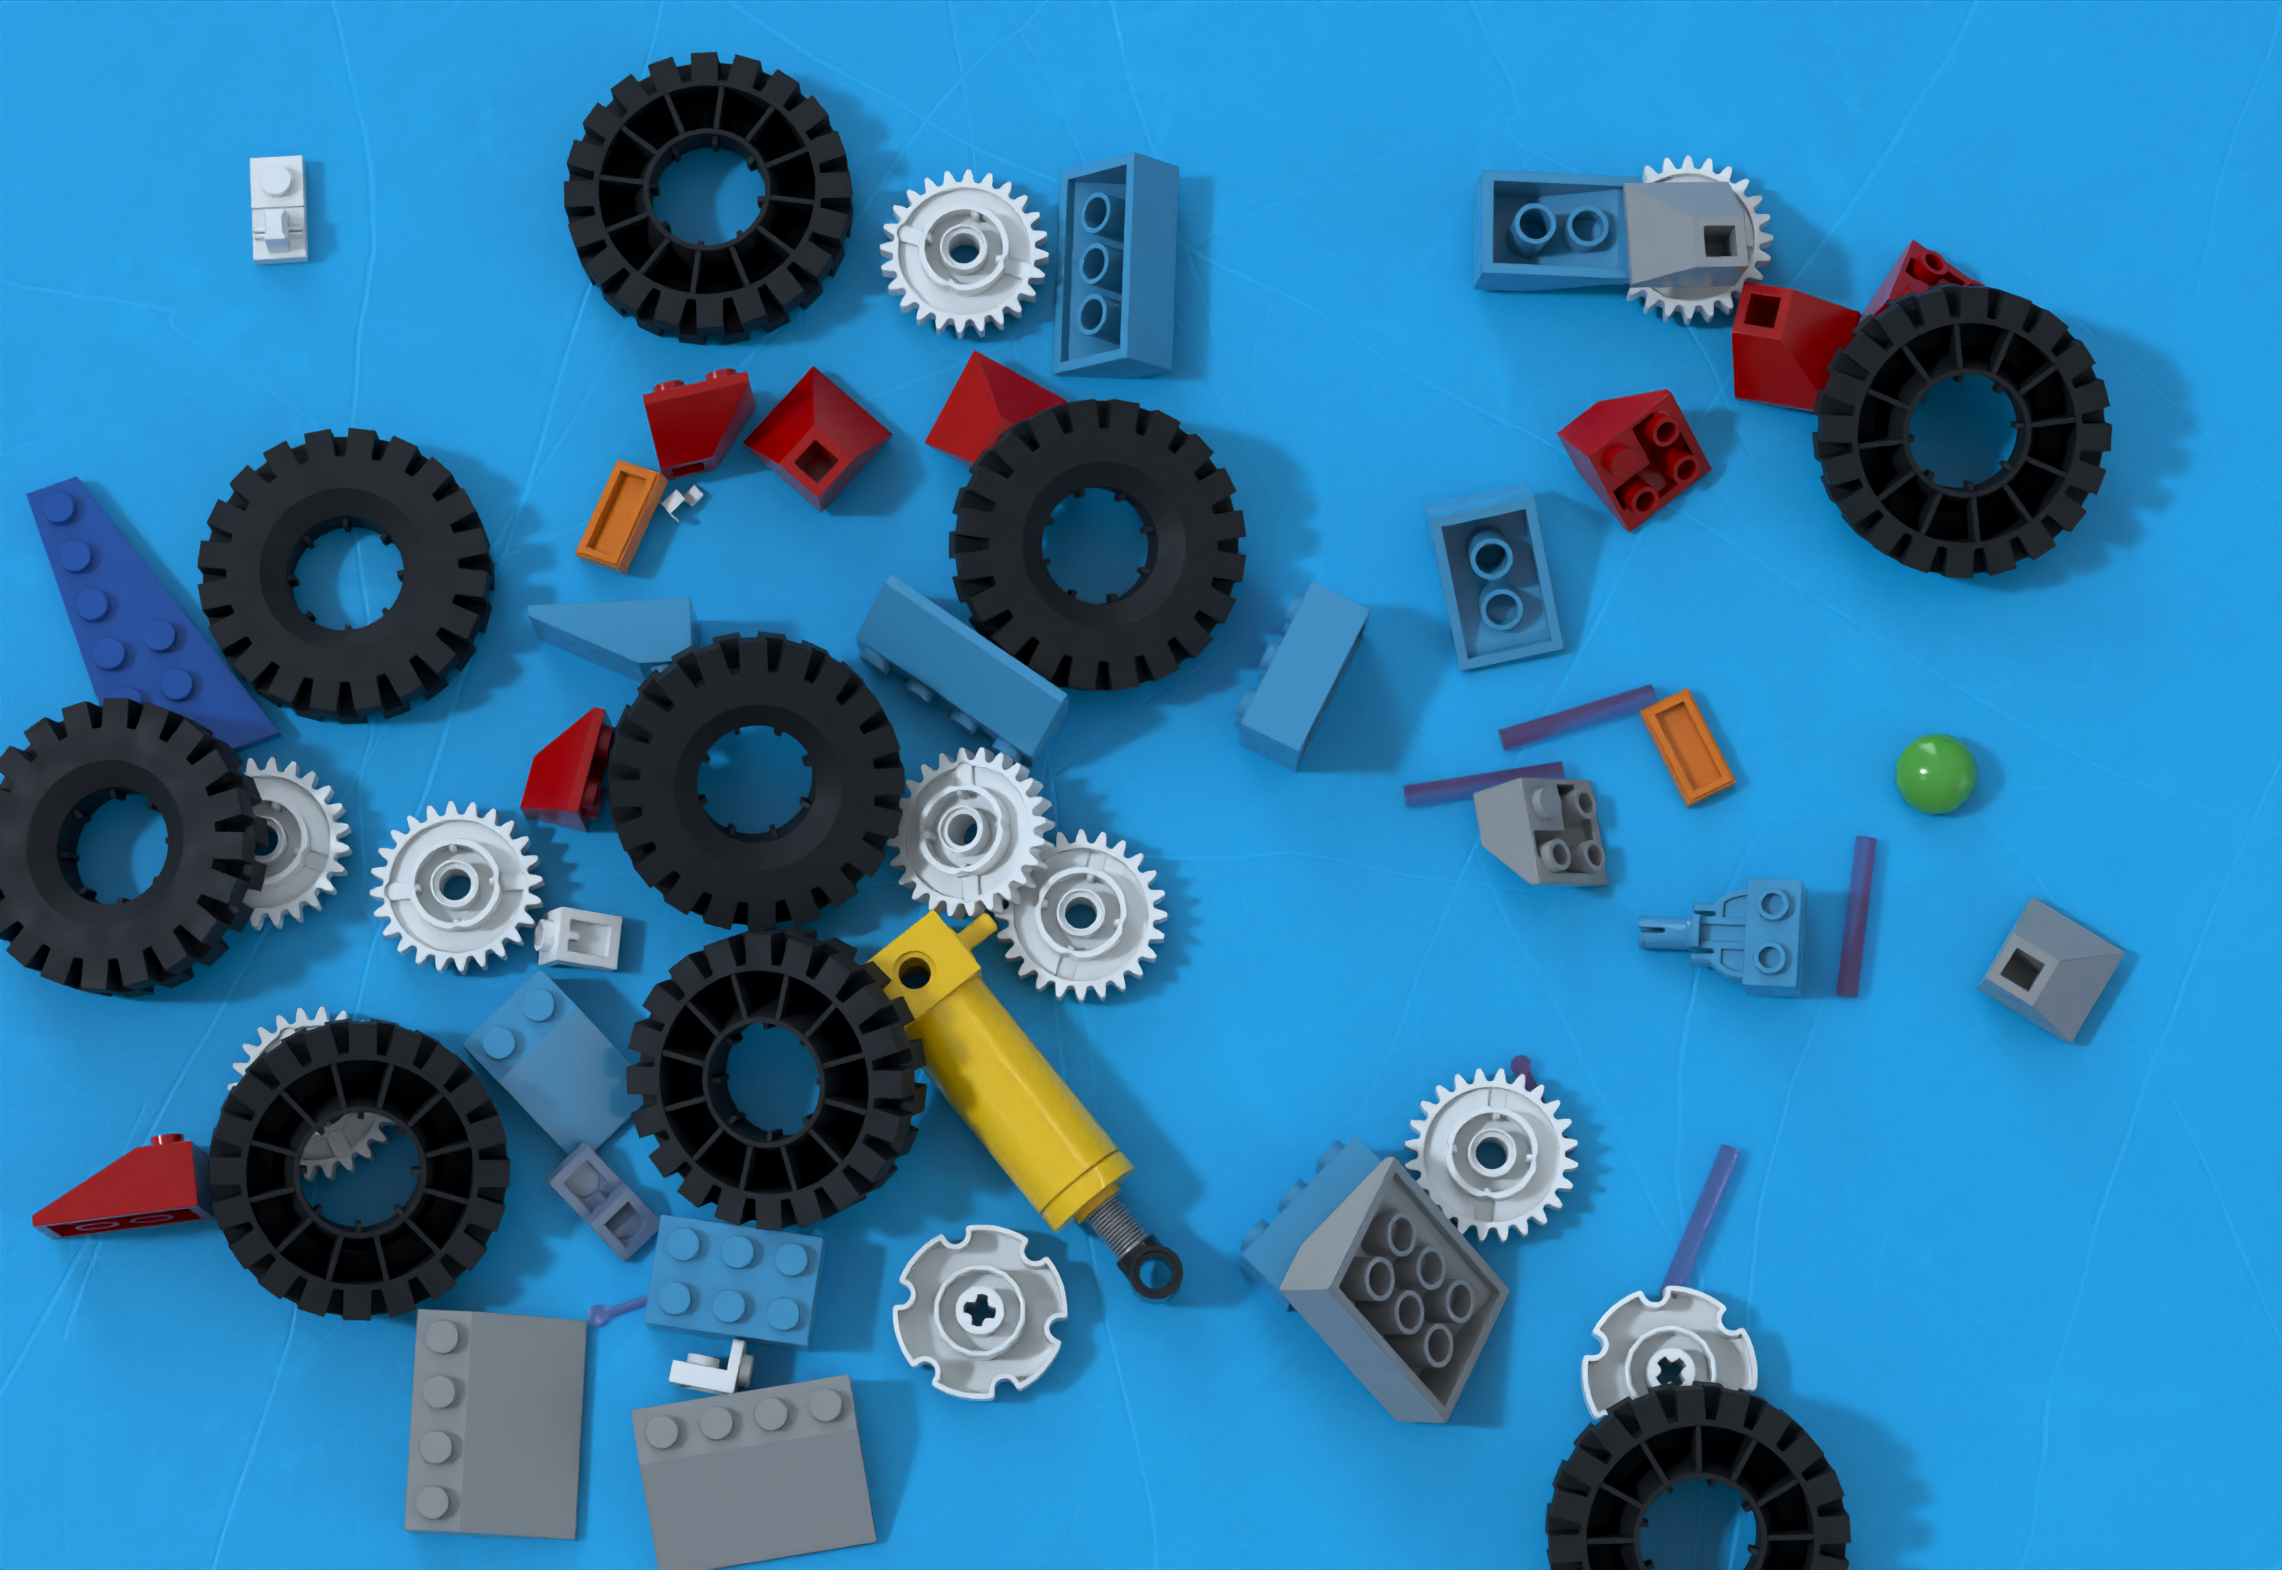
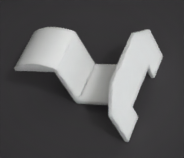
(692, 496)

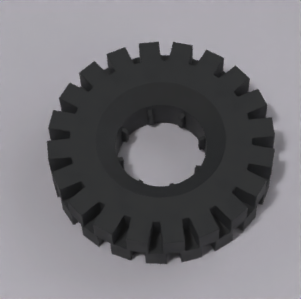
(727, 284)
(1888, 371)
(327, 488)
(1186, 525)
(208, 863)
(772, 873)
(860, 1061)
(337, 1073)
(1687, 1436)

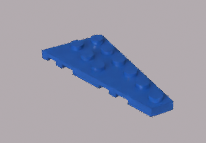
(132, 628)

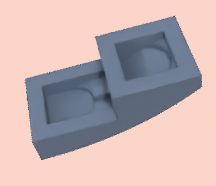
(604, 1201)

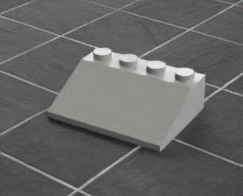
(1397, 1295)
(496, 1425)
(754, 1475)

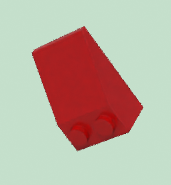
(139, 1190)

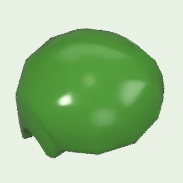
(1936, 773)

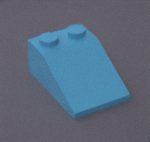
(1549, 231)
(1494, 576)
(621, 634)
(556, 1065)

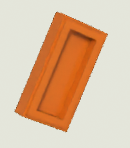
(621, 517)
(1687, 748)

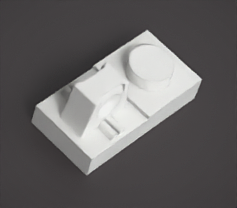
(279, 210)

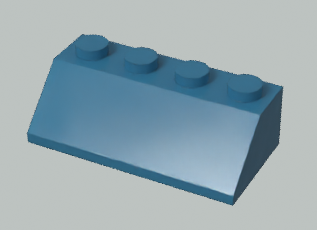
(1116, 268)
(961, 672)

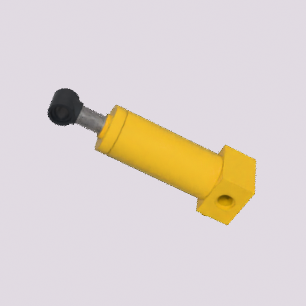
(1016, 1096)

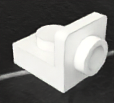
(578, 939)
(703, 1372)

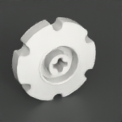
(956, 1276)
(1677, 1331)

